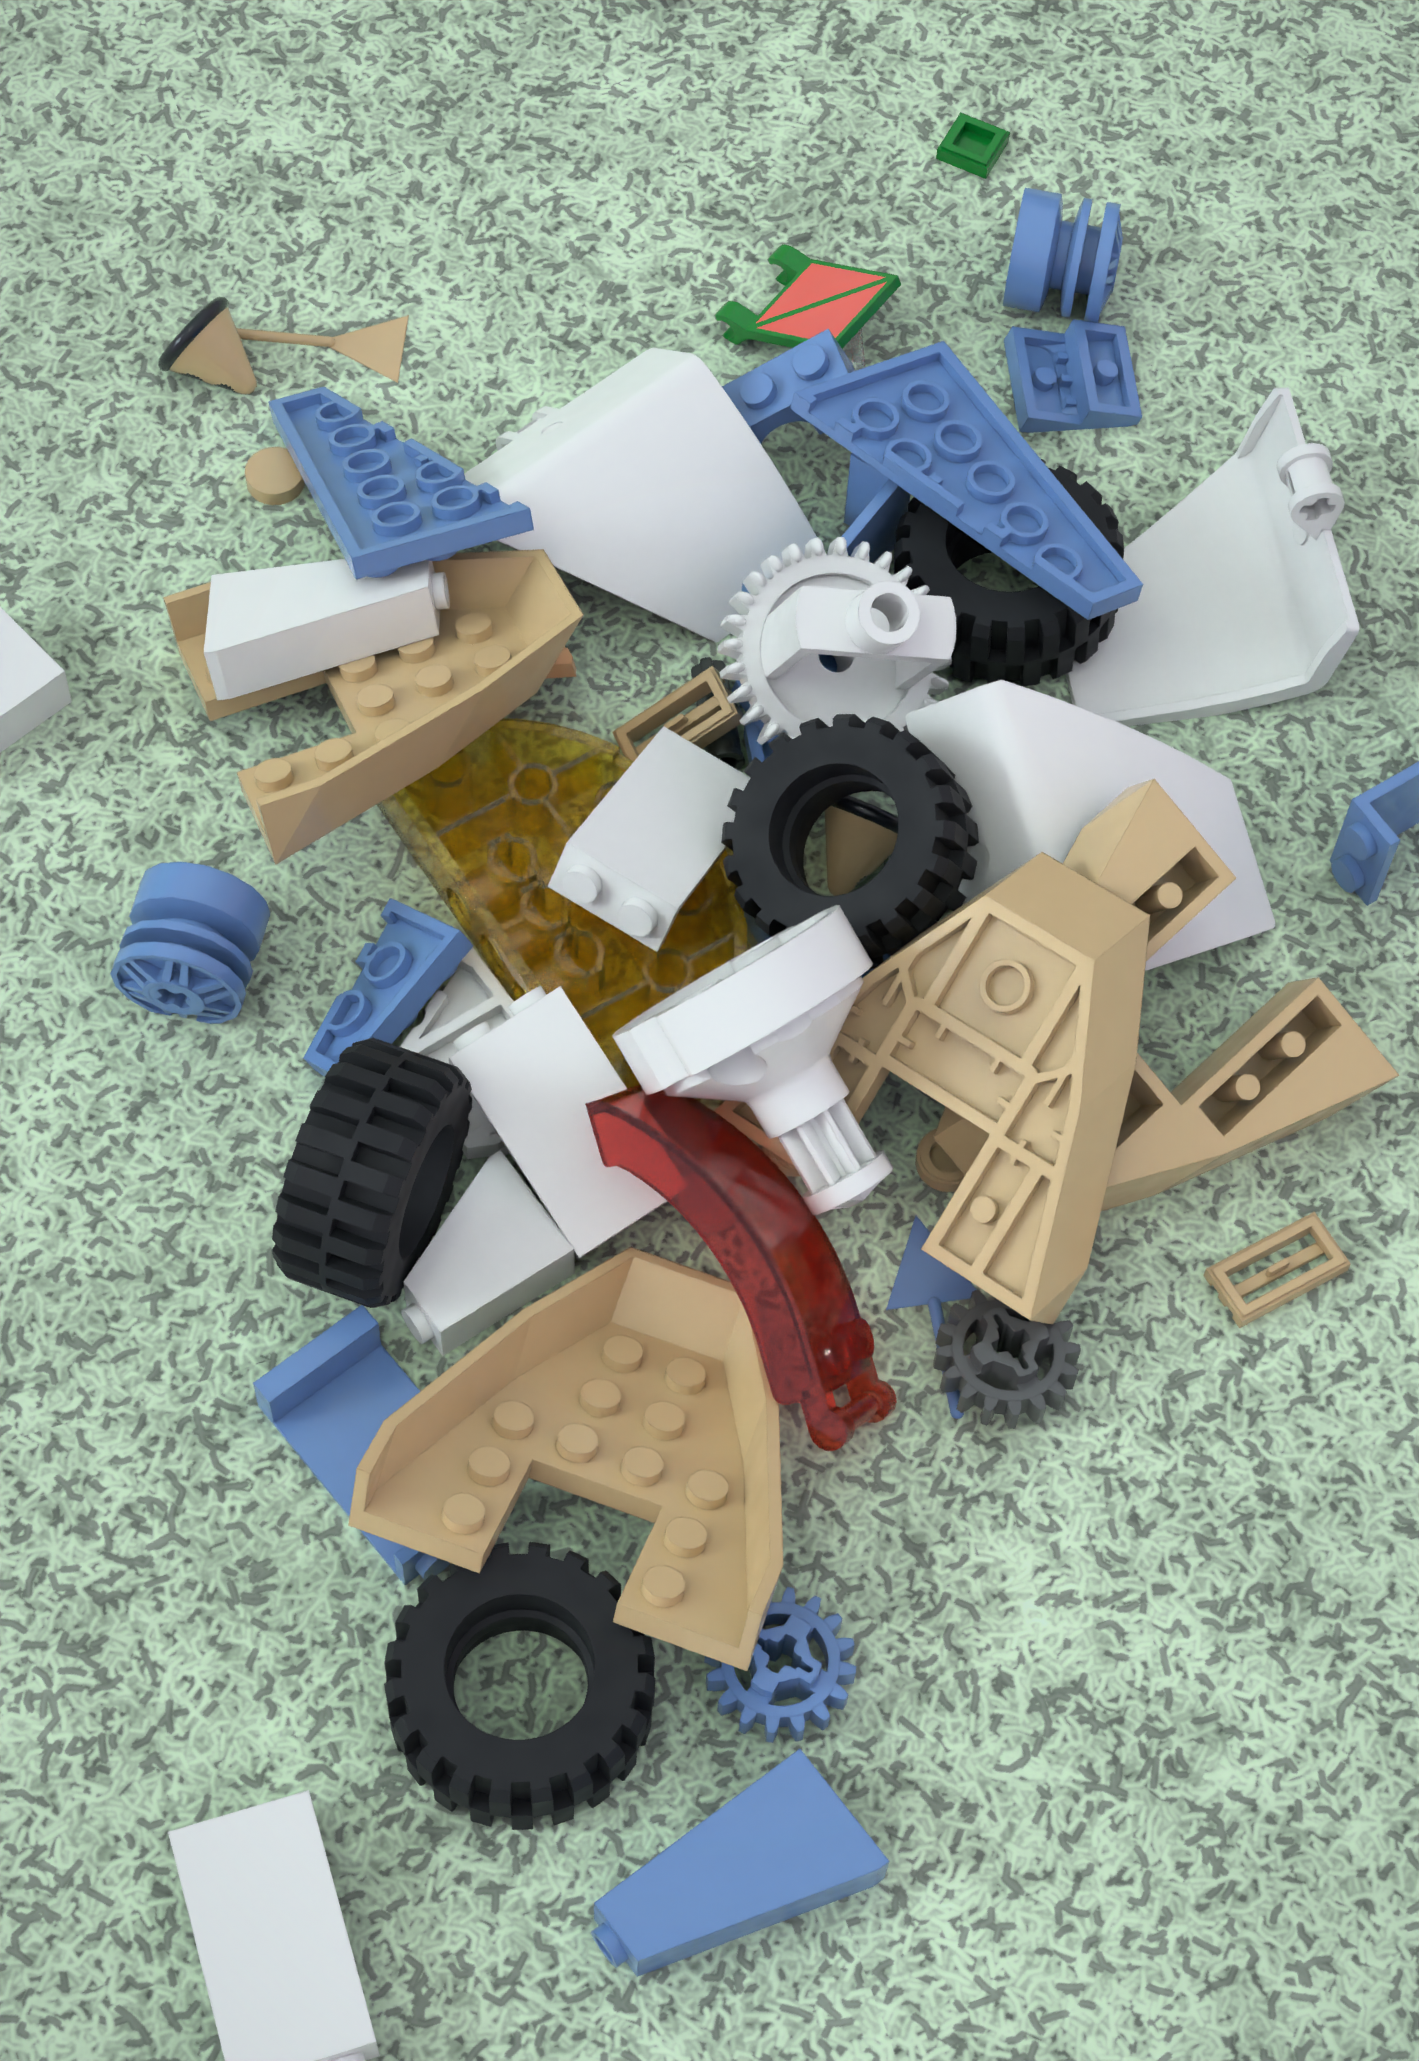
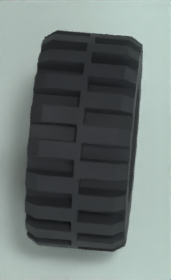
(1002, 631)
(808, 777)
(371, 1172)
(537, 1773)

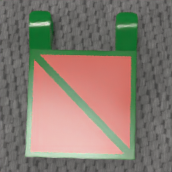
(814, 299)

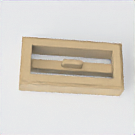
(698, 726)
(1233, 1295)

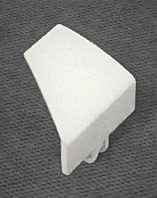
(1235, 591)
(1051, 767)

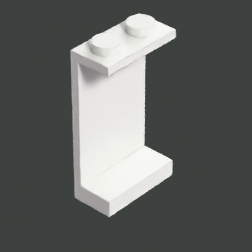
(650, 838)
(534, 1090)
(273, 1936)

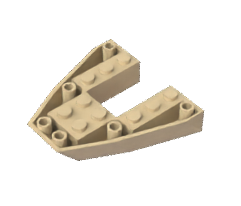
(1268, 1080)

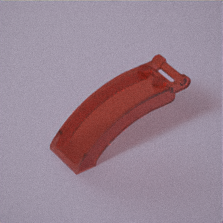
(765, 1244)

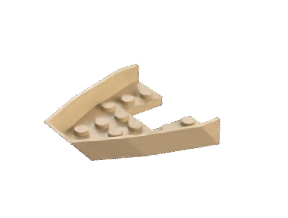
(402, 705)
(1031, 1031)
(627, 1394)

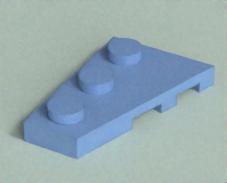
(394, 983)

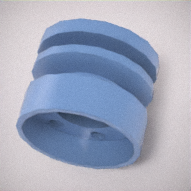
(1062, 255)
(191, 942)

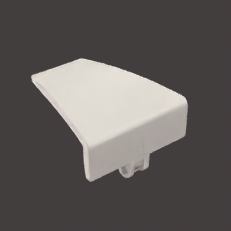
(650, 490)

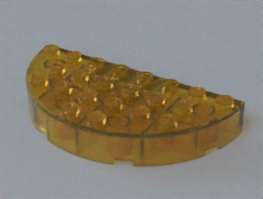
(489, 842)

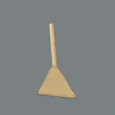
(375, 346)

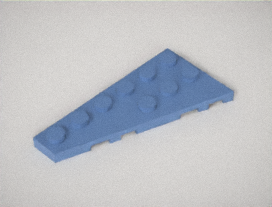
(957, 453)
(387, 496)

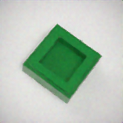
(973, 145)

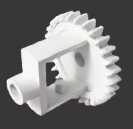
(843, 607)

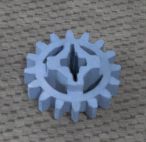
(800, 1680)

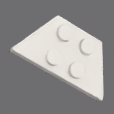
(466, 1001)

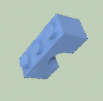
(767, 391)

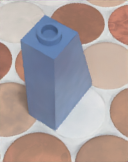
(744, 1868)

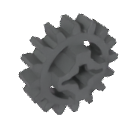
(998, 1380)

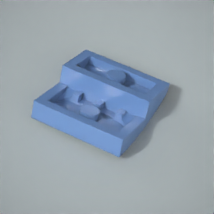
(1072, 378)

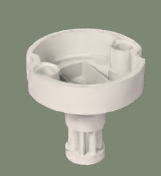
(765, 1038)

